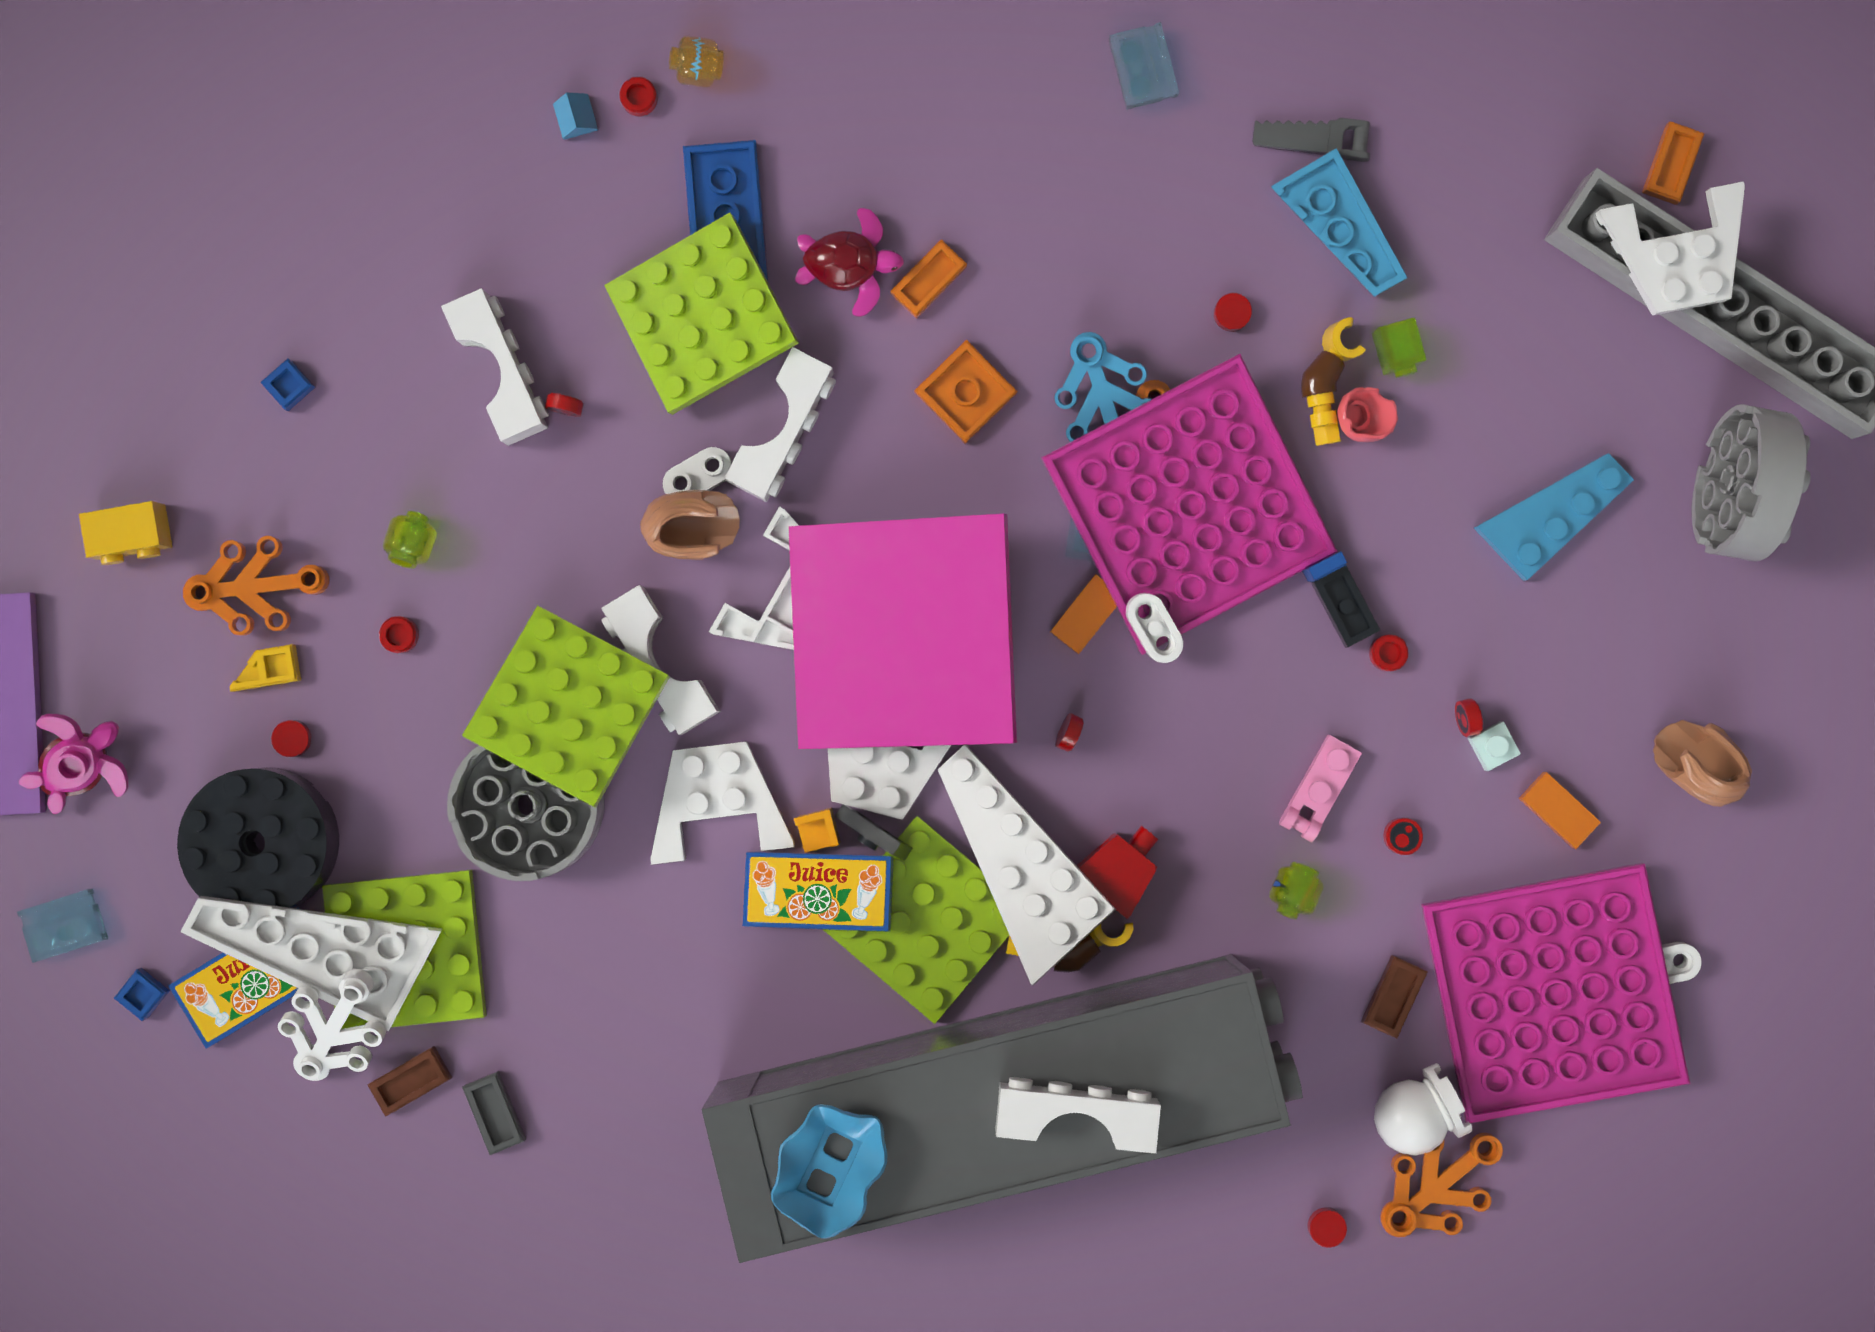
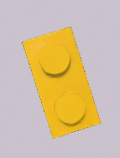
(125, 531)

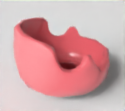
(1366, 415)

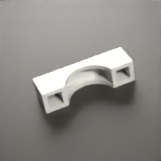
(514, 408)
(760, 467)
(634, 621)
(1027, 1109)

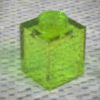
(1399, 348)

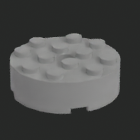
(1750, 483)
(501, 838)

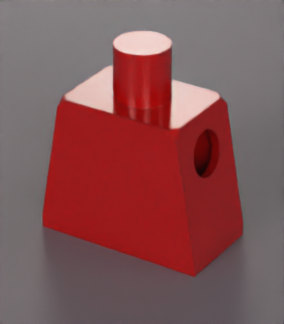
(1121, 869)

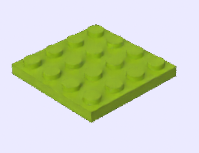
(701, 314)
(566, 706)
(940, 924)
(452, 975)

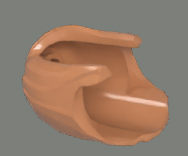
(690, 524)
(1703, 762)

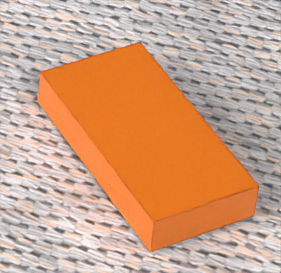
(1673, 163)
(928, 278)
(1085, 615)
(1559, 810)

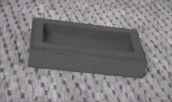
(494, 1113)

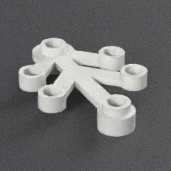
(315, 1061)

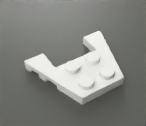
(1684, 267)
(776, 623)
(881, 777)
(712, 785)

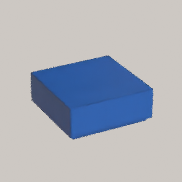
(287, 384)
(1325, 567)
(141, 994)

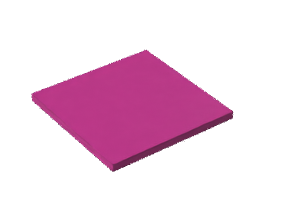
(1191, 499)
(903, 632)
(1555, 993)

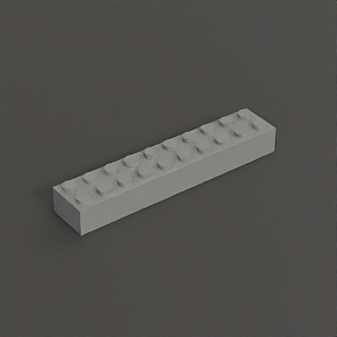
(1756, 329)

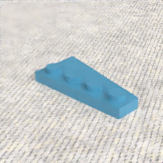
(1338, 215)
(1547, 520)

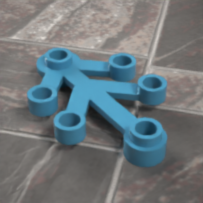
(1102, 392)

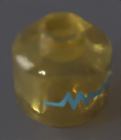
(696, 61)

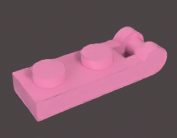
(1320, 787)

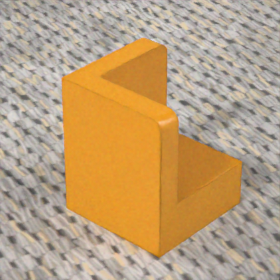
(818, 830)

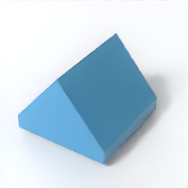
(575, 115)

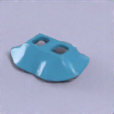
(805, 1152)

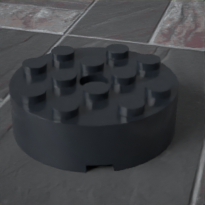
(226, 816)

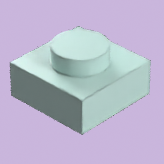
(1494, 746)

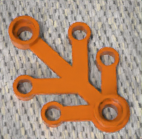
(248, 586)
(1435, 1189)

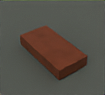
(1394, 996)
(409, 1081)

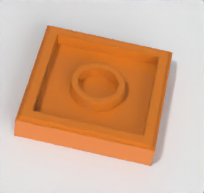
(965, 391)

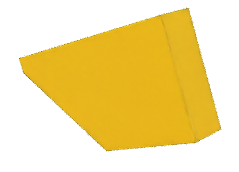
(269, 668)

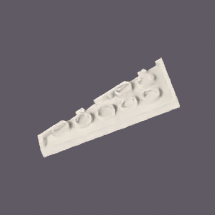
(1032, 880)
(318, 949)

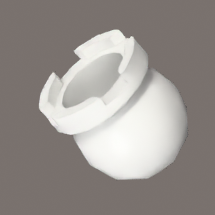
(1418, 1114)

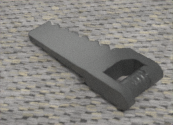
(1314, 138)

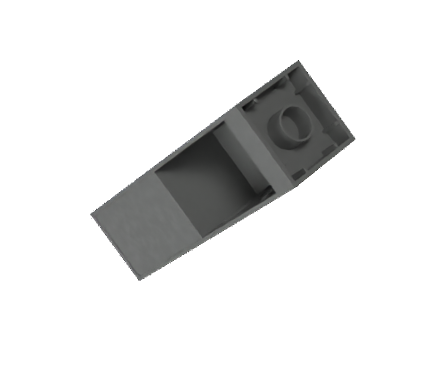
(1179, 1033)

